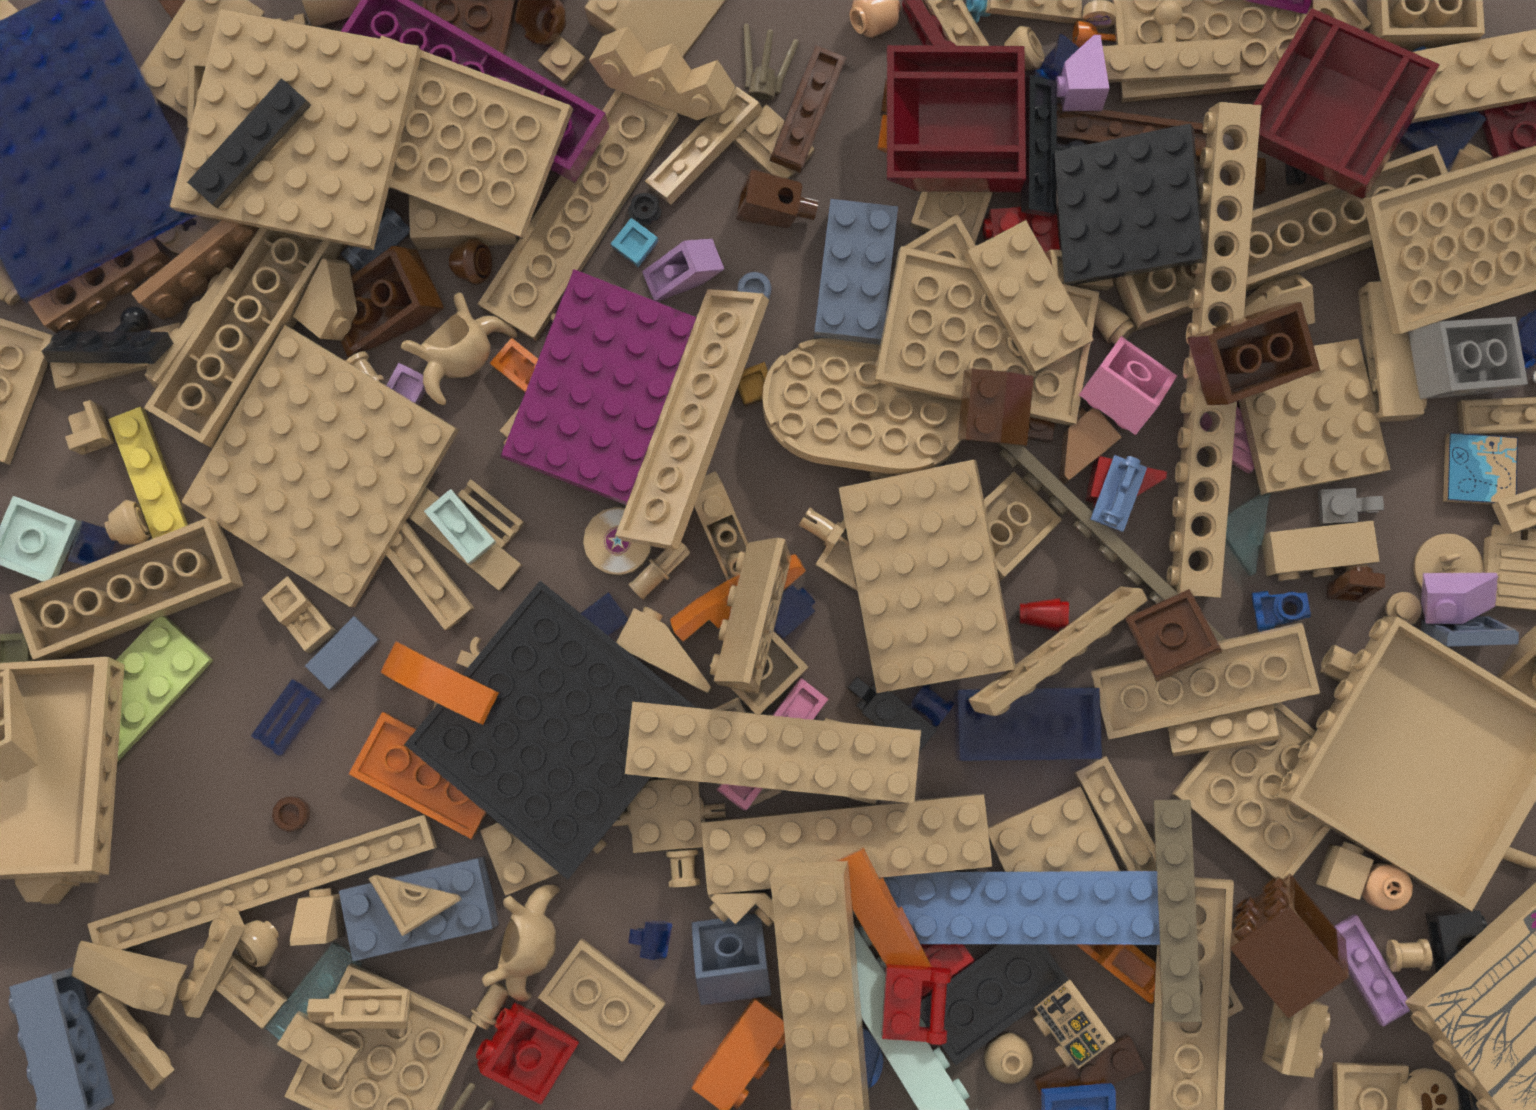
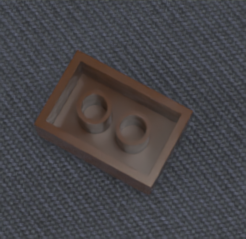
(1253, 354)

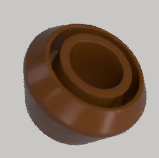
(471, 261)

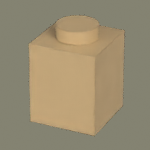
(1345, 870)

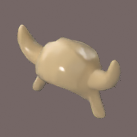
(456, 347)
(526, 943)

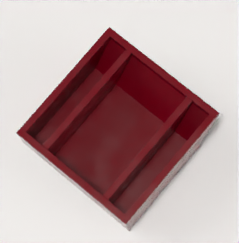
(1340, 102)
(956, 118)

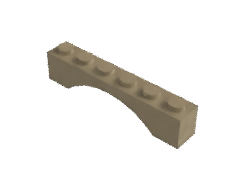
(1177, 911)

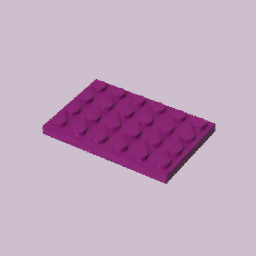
(598, 387)

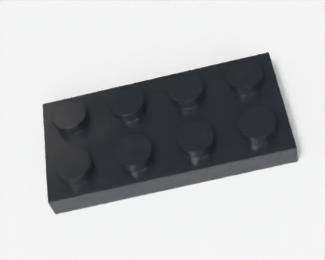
(994, 995)

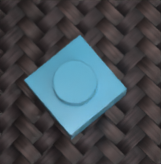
(634, 242)

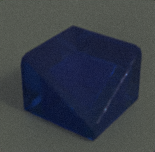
(1055, 60)
(90, 544)

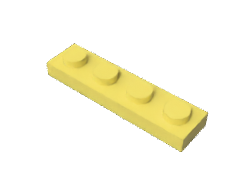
(148, 472)

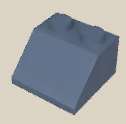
(730, 960)

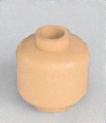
(874, 16)
(1387, 887)

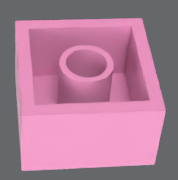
(1128, 386)

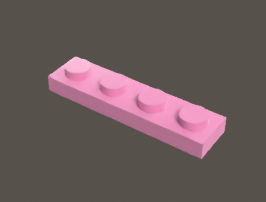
(801, 702)

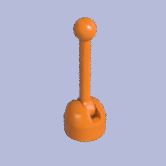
(1085, 31)

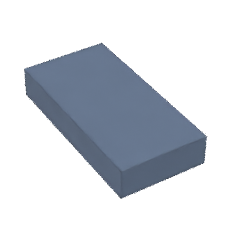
(342, 653)

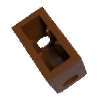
(773, 201)

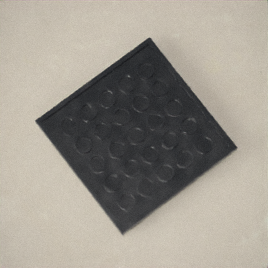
(556, 734)

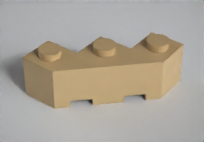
(661, 76)

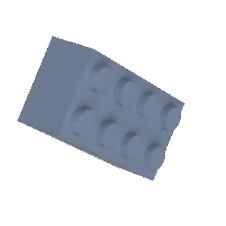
(856, 271)
(374, 932)
(60, 1043)

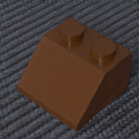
(995, 407)

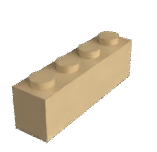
(1388, 360)

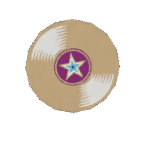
(607, 550)

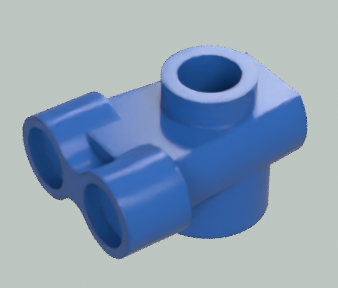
(1270, 610)

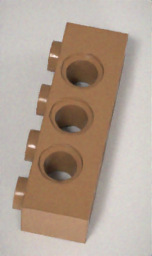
(91, 299)

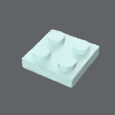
(35, 539)

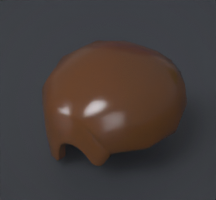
(541, 20)

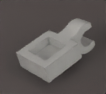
(1342, 506)

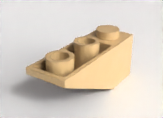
(1282, 291)
(720, 524)

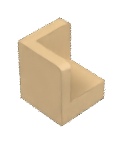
(89, 429)

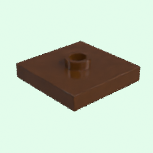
(1173, 635)

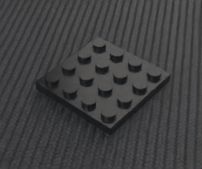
(1129, 205)

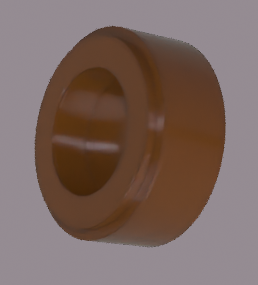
(291, 813)

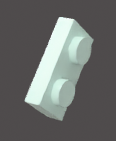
(460, 526)

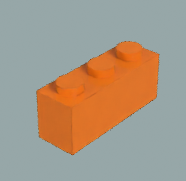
(741, 1056)

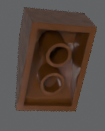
(390, 299)

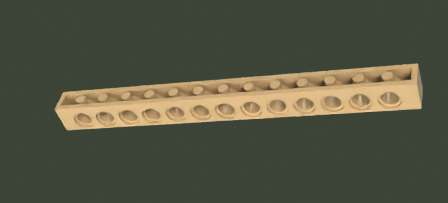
(1243, 125)

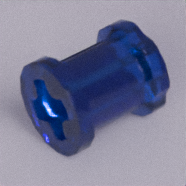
(931, 705)

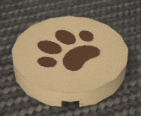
(1427, 1091)

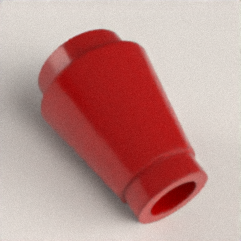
(1045, 614)

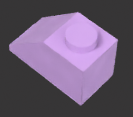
(1084, 78)
(683, 268)
(1457, 596)

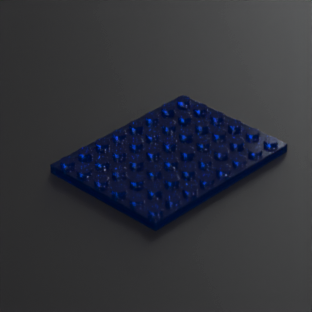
(80, 146)

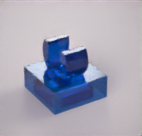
(652, 939)

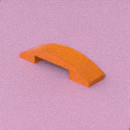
(439, 683)

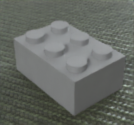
(1467, 357)

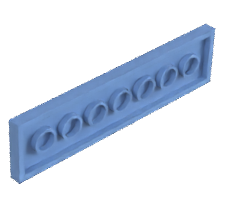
(1030, 907)

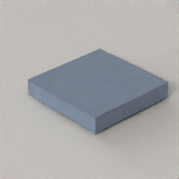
(1475, 632)

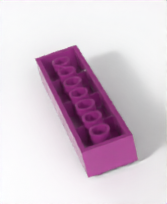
(417, 26)

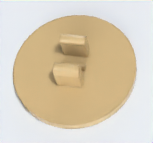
(1447, 555)

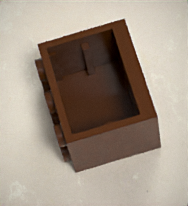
(1288, 945)

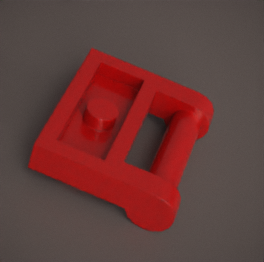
(903, 1003)

